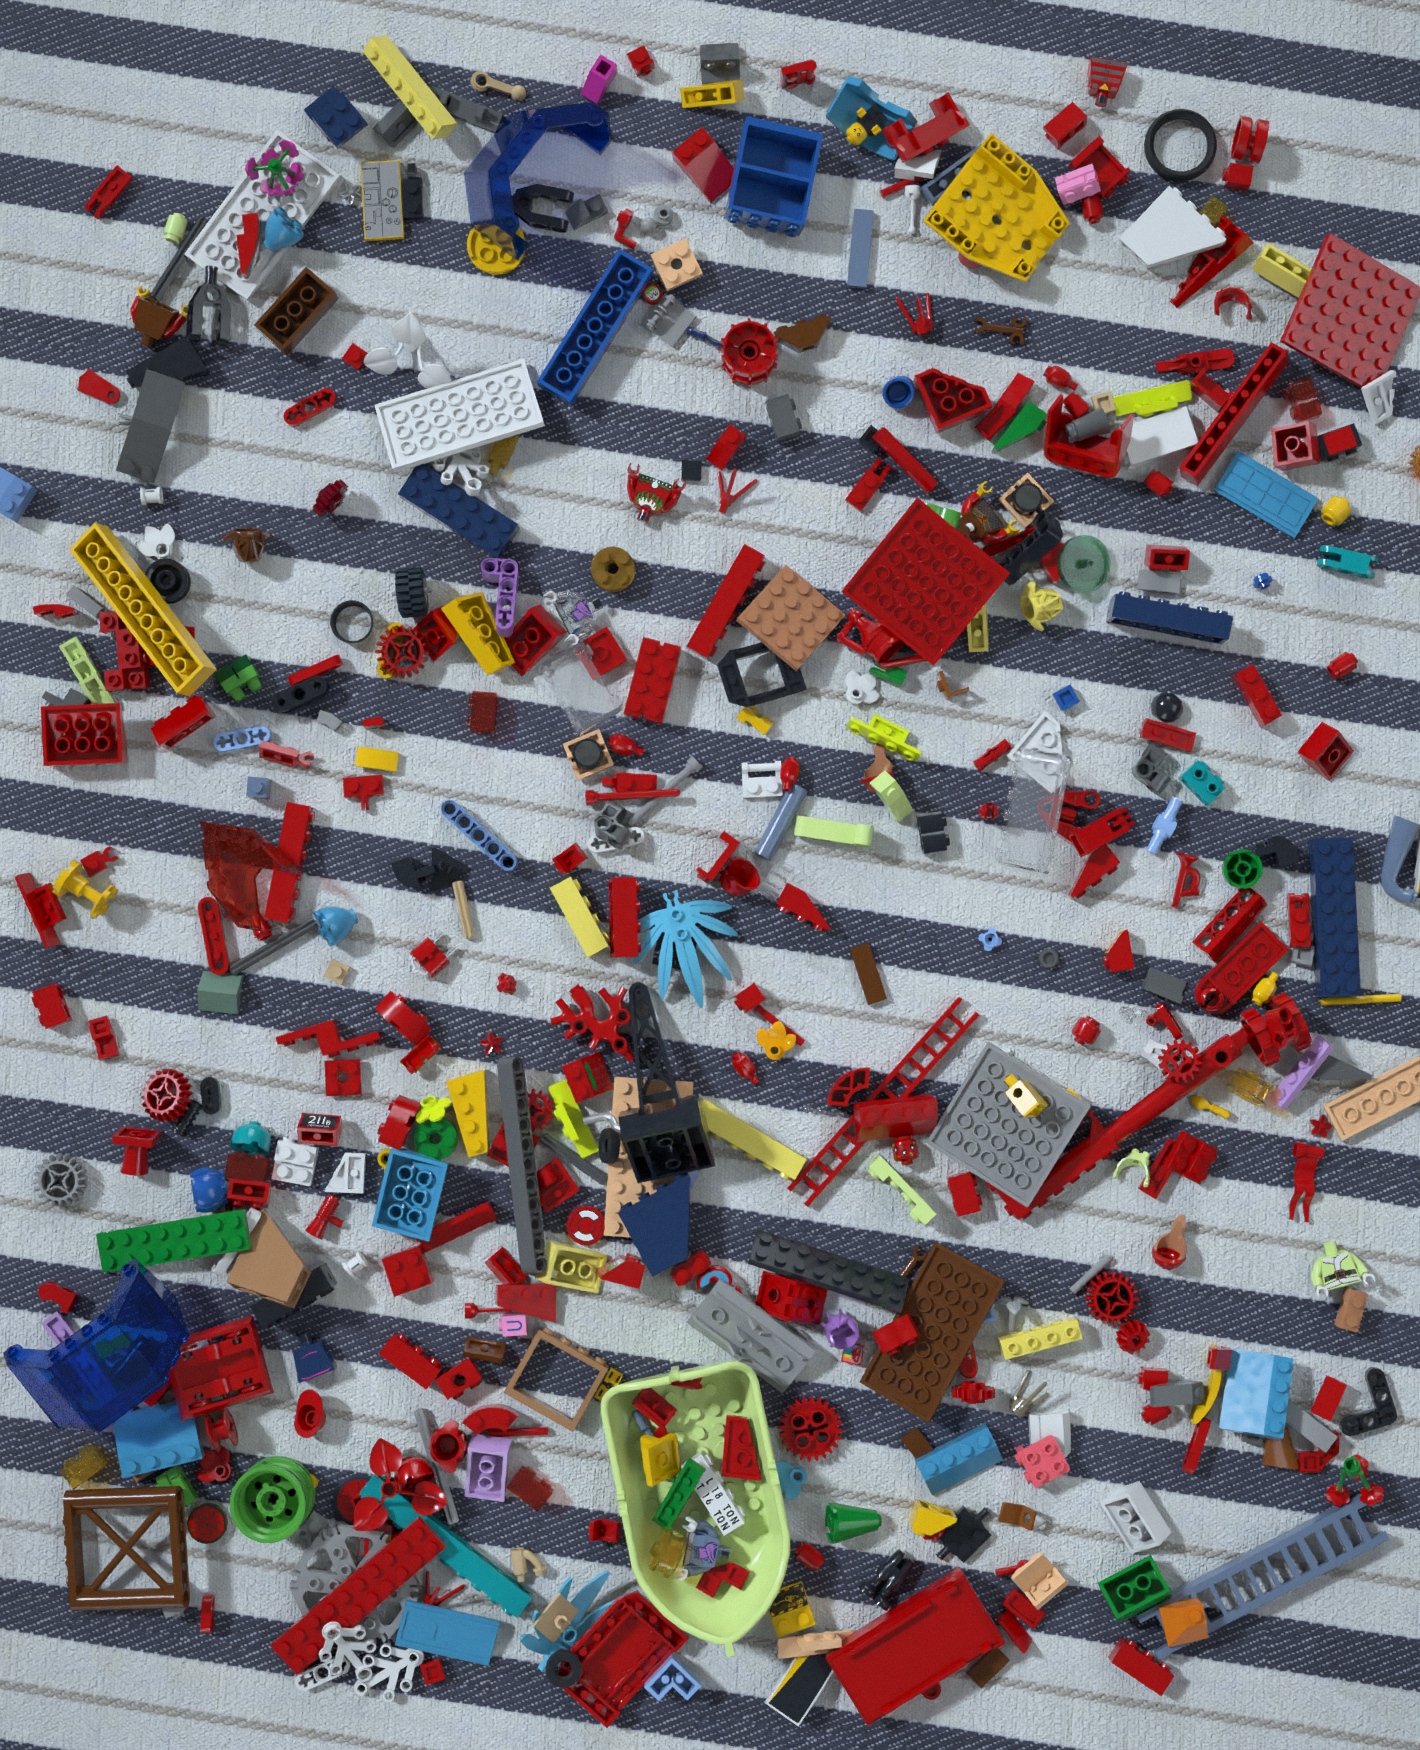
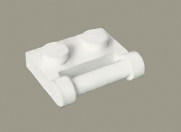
(761, 786)

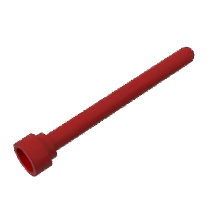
(594, 797)

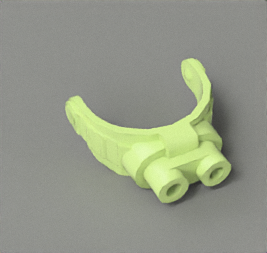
(1137, 1159)

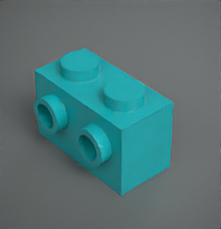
(1202, 782)

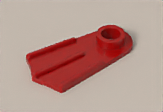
(97, 387)

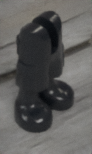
(891, 1574)

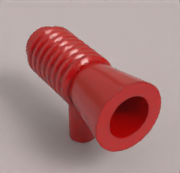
(323, 1216)

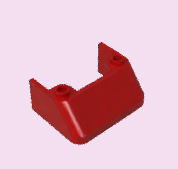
(1092, 455)

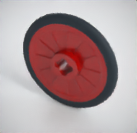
(346, 1495)

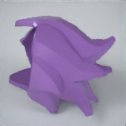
(841, 1330)

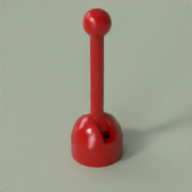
(472, 1310)

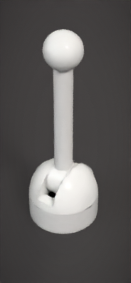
(912, 193)

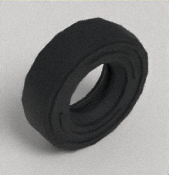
(609, 1146)
(554, 1660)

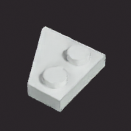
(1379, 397)
(349, 1175)

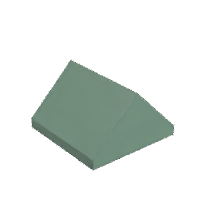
(219, 992)

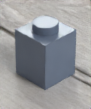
(258, 788)

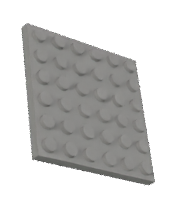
(993, 1137)

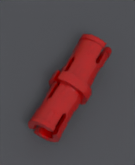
(992, 755)

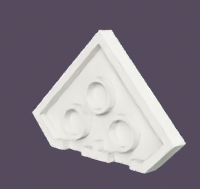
(1042, 736)

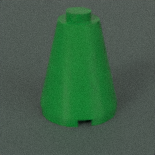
(849, 1521)

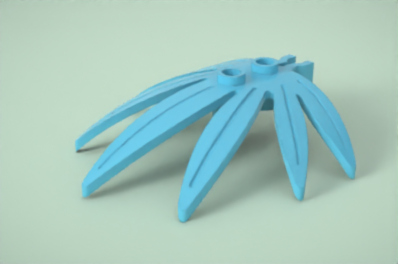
(679, 927)
(573, 1631)

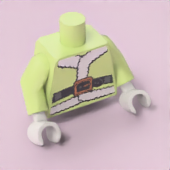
(1337, 1270)

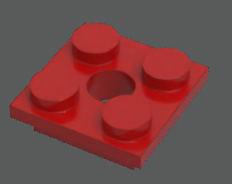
(332, 1083)

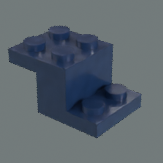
(335, 117)

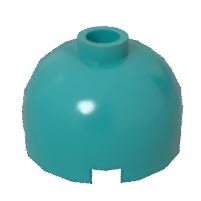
(251, 1138)

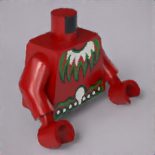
(651, 494)

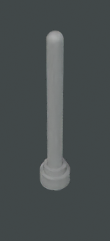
(691, 767)

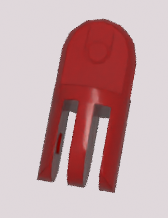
(969, 1366)

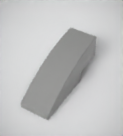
(1309, 1427)

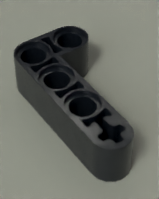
(1033, 547)

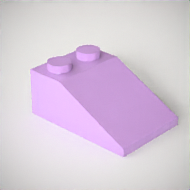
(487, 1467)

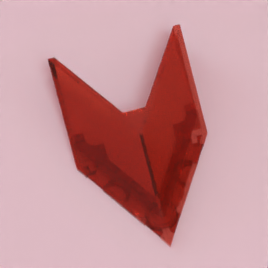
(233, 862)

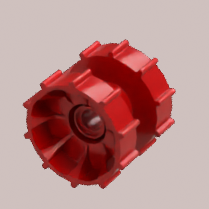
(754, 337)
(1261, 1038)

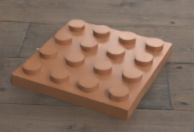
(790, 617)

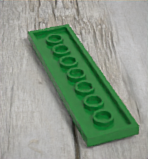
(175, 1240)

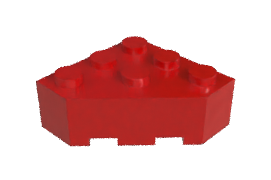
(950, 399)

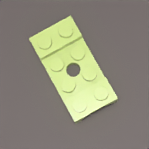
(919, 1209)

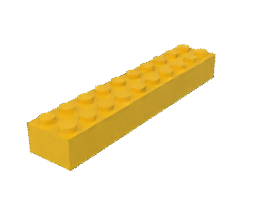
(142, 609)

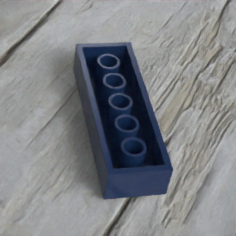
(459, 511)
(1169, 618)

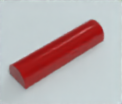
(904, 459)

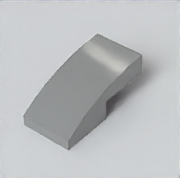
(1159, 581)

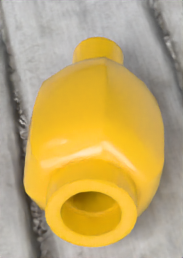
(1265, 990)

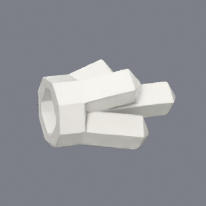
(1152, 1051)

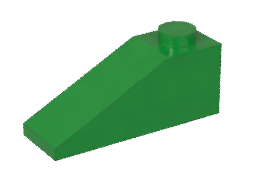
(1024, 425)

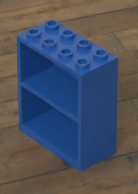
(773, 176)

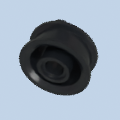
(180, 579)

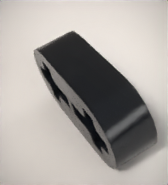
(205, 1095)

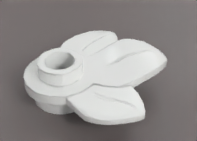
(157, 540)
(863, 685)

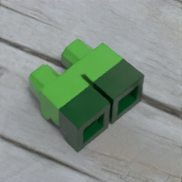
(247, 676)

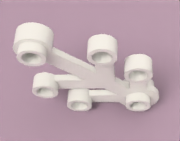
(472, 485)
(346, 1648)
(391, 1669)

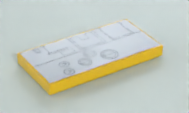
(382, 200)

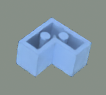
(673, 1674)

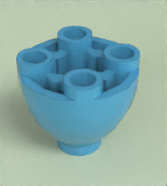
(281, 230)
(335, 923)

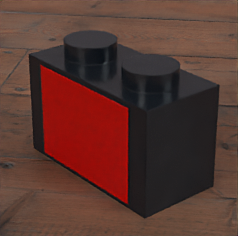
(1339, 442)

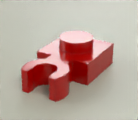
(96, 862)

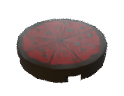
(207, 1523)

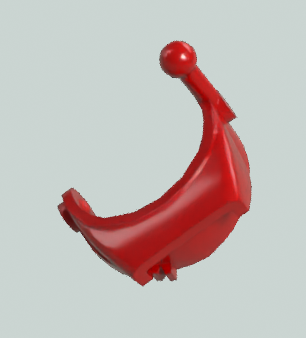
(1232, 294)

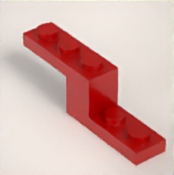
(329, 1038)

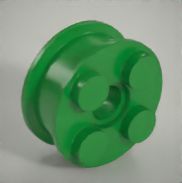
(445, 1147)

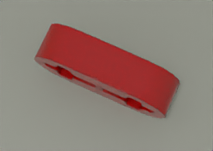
(207, 1613)

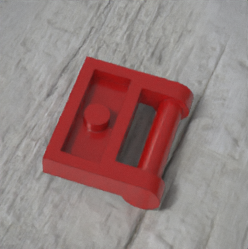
(792, 75)

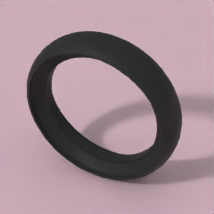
(1202, 123)

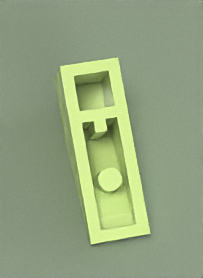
(892, 796)

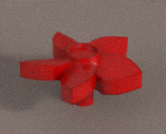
(491, 1043)
(1320, 1126)

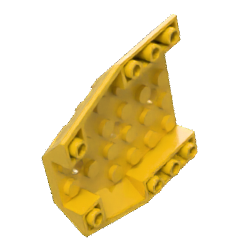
(1005, 188)

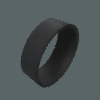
(338, 609)

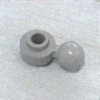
(649, 224)

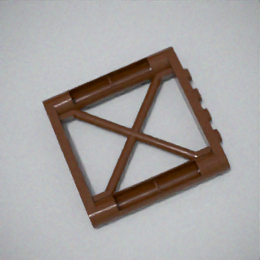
(87, 1597)

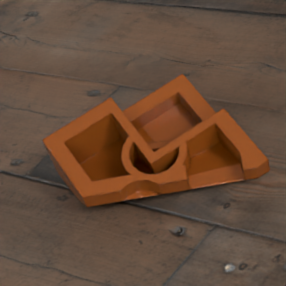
(1280, 1452)

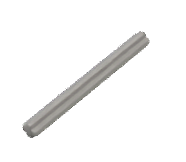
(440, 1478)

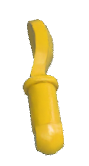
(1201, 1103)

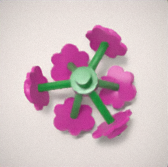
(273, 162)

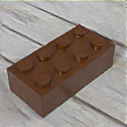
(296, 311)

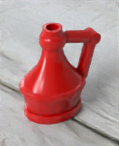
(875, 637)

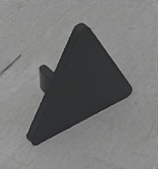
(448, 869)

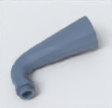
(1398, 845)

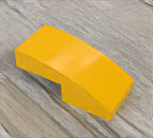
(376, 759)

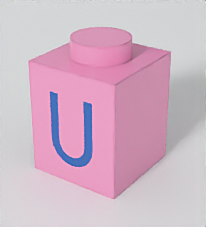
(513, 1324)

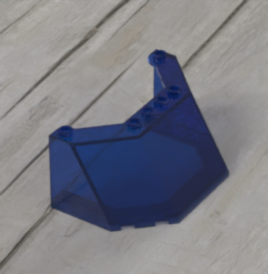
(489, 173)
(110, 1360)

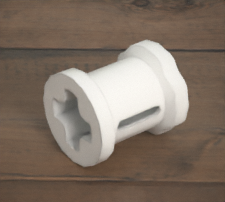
(151, 495)
(355, 1264)

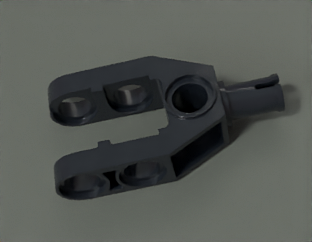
(539, 220)
(220, 302)

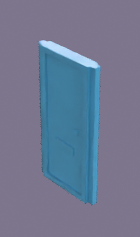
(1265, 494)
(447, 1632)

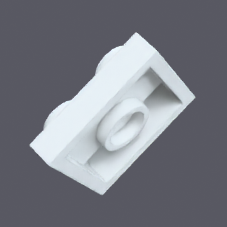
(294, 1162)

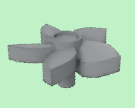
(352, 193)

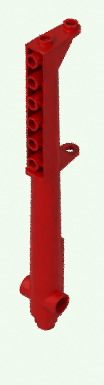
(1103, 1140)

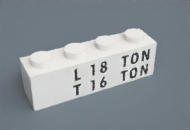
(716, 1497)

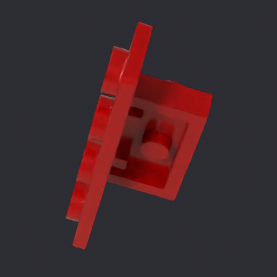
(43, 907)

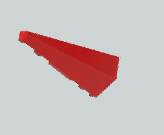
(1211, 262)

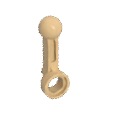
(517, 92)

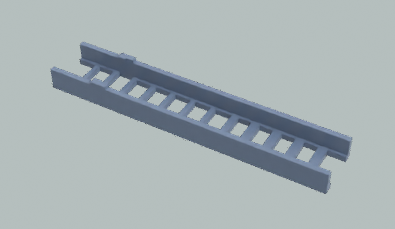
(1268, 1548)

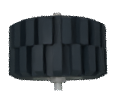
(411, 592)

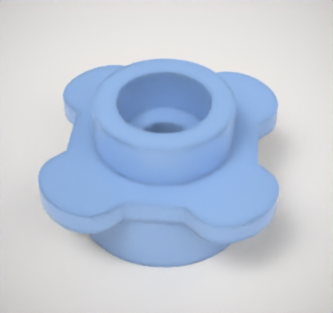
(988, 945)

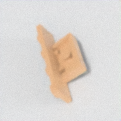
(810, 1643)

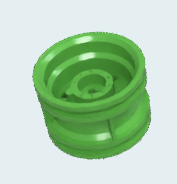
(253, 1521)

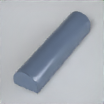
(937, 186)
(780, 822)

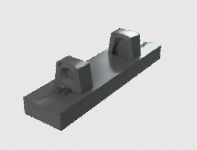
(469, 110)

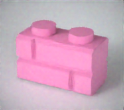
(1078, 184)

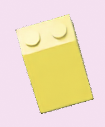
(572, 1267)

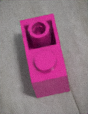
(599, 79)

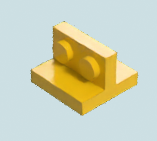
(660, 1457)

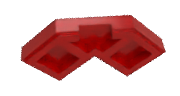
(1316, 1460)
(729, 1572)

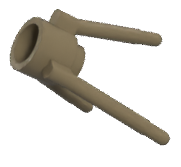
(1022, 1405)

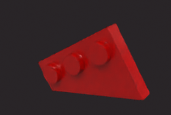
(528, 1298)
(739, 1450)

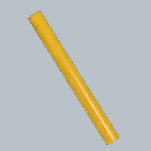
(1361, 999)

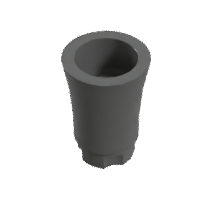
(1088, 426)

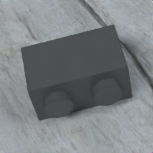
(783, 418)

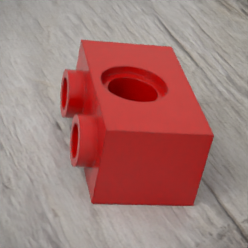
(447, 1380)

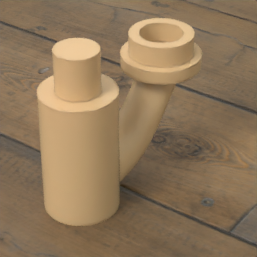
(519, 1564)

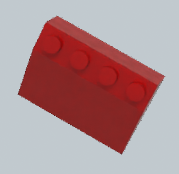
(83, 735)

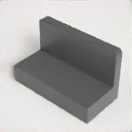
(396, 124)
(1163, 985)

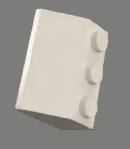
(1135, 1517)

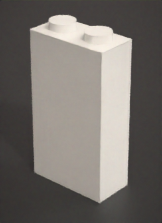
(1160, 437)

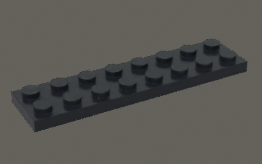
(829, 1271)

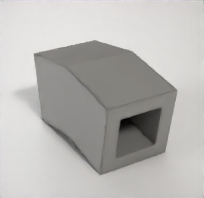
(329, 720)

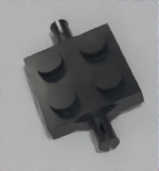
(965, 1535)

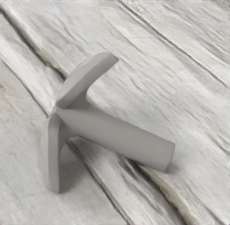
(1013, 1306)

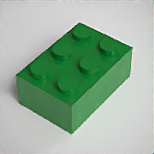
(1134, 1589)

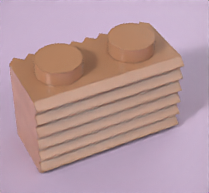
(1351, 1309)

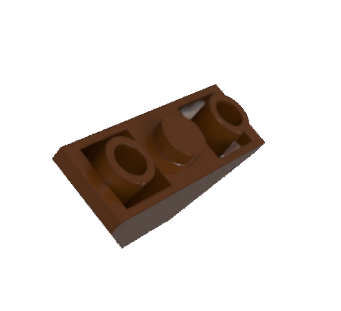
(803, 334)

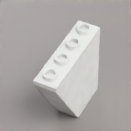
(1170, 231)

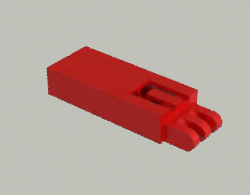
(1099, 831)

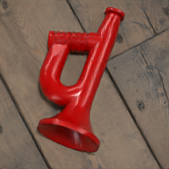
(1185, 870)

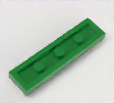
(679, 1494)

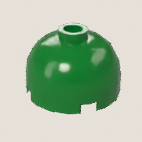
(1242, 869)

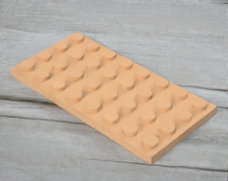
(621, 1180)

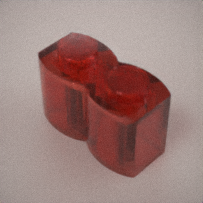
(1303, 400)

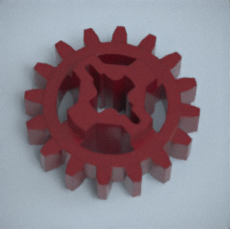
(330, 498)

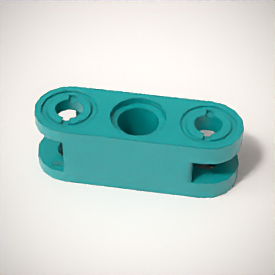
(1347, 562)

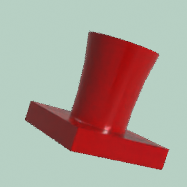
(136, 1144)

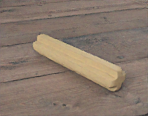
(463, 909)

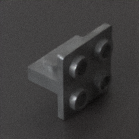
(719, 62)

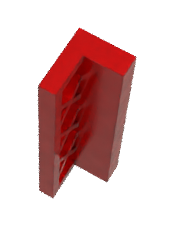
(1224, 938)
(459, 1225)

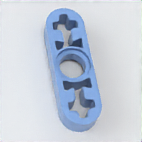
(228, 746)

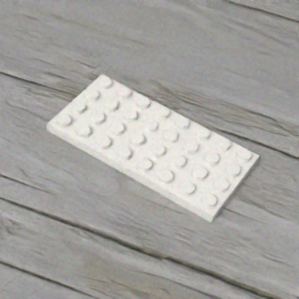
(218, 239)
(459, 415)

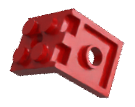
(791, 1299)

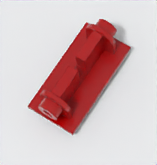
(424, 1050)

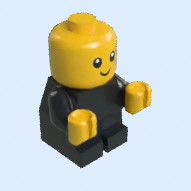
(867, 124)

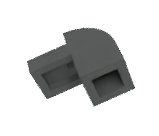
(72, 698)

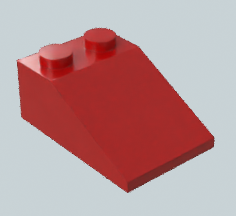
(704, 164)
(533, 638)

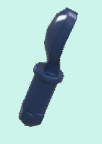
(703, 335)

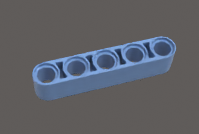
(470, 831)

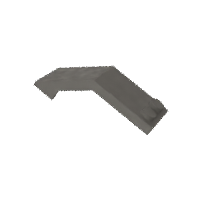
(150, 426)

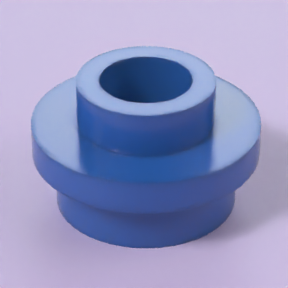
(1262, 581)

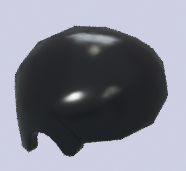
(1166, 707)

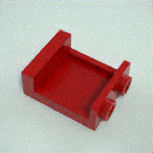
(1107, 167)
(732, 845)

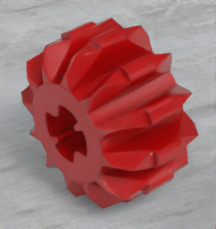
(1132, 1336)

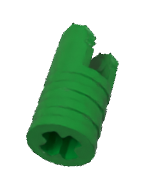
(892, 675)

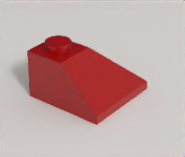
(437, 632)

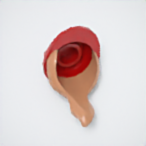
(880, 764)
(1171, 1247)

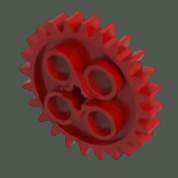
(814, 1446)

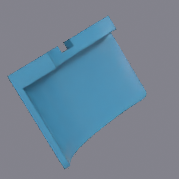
(858, 94)

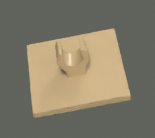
(556, 1617)

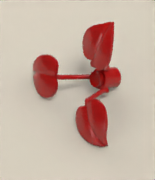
(383, 1460)

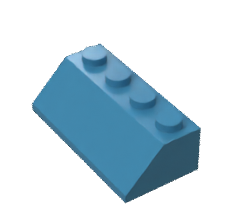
(959, 1459)

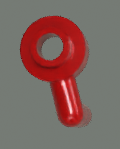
(624, 219)

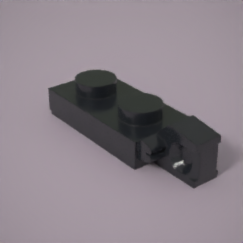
(412, 193)

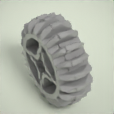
(65, 1185)

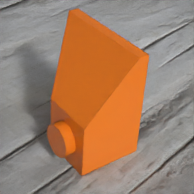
(1183, 1622)

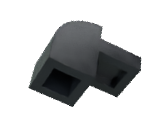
(1281, 849)
(408, 874)

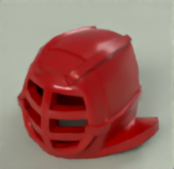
(448, 1446)

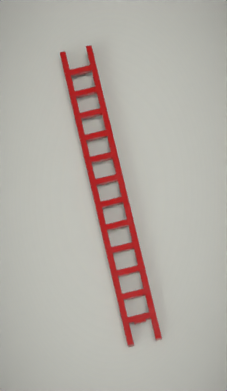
(895, 1072)

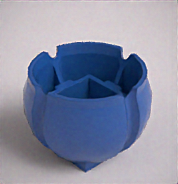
(208, 1189)

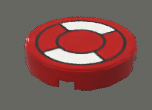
(586, 1225)

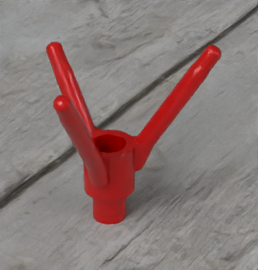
(726, 497)
(432, 1599)

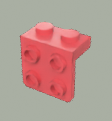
(1042, 1461)

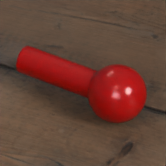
(1011, 1569)

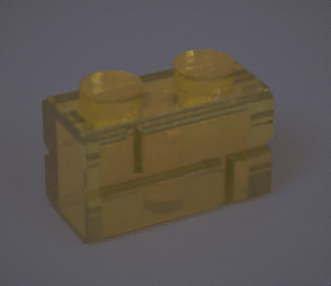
(84, 1466)

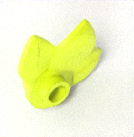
(432, 1109)

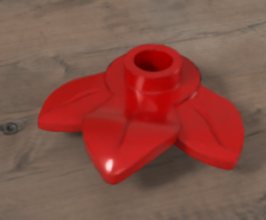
(212, 1463)

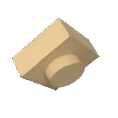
(1104, 401)
(337, 971)

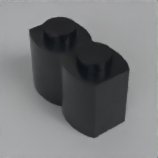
(932, 832)

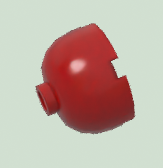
(412, 1472)

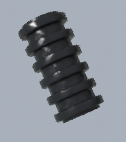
(184, 1122)

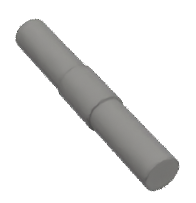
(1090, 1274)

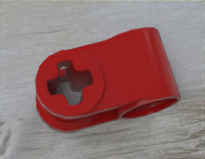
(1281, 1025)

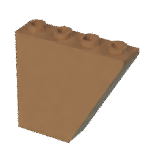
(271, 1266)

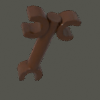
(1015, 330)
(912, 1262)

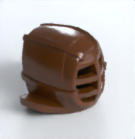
(248, 543)

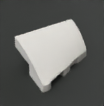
(918, 166)

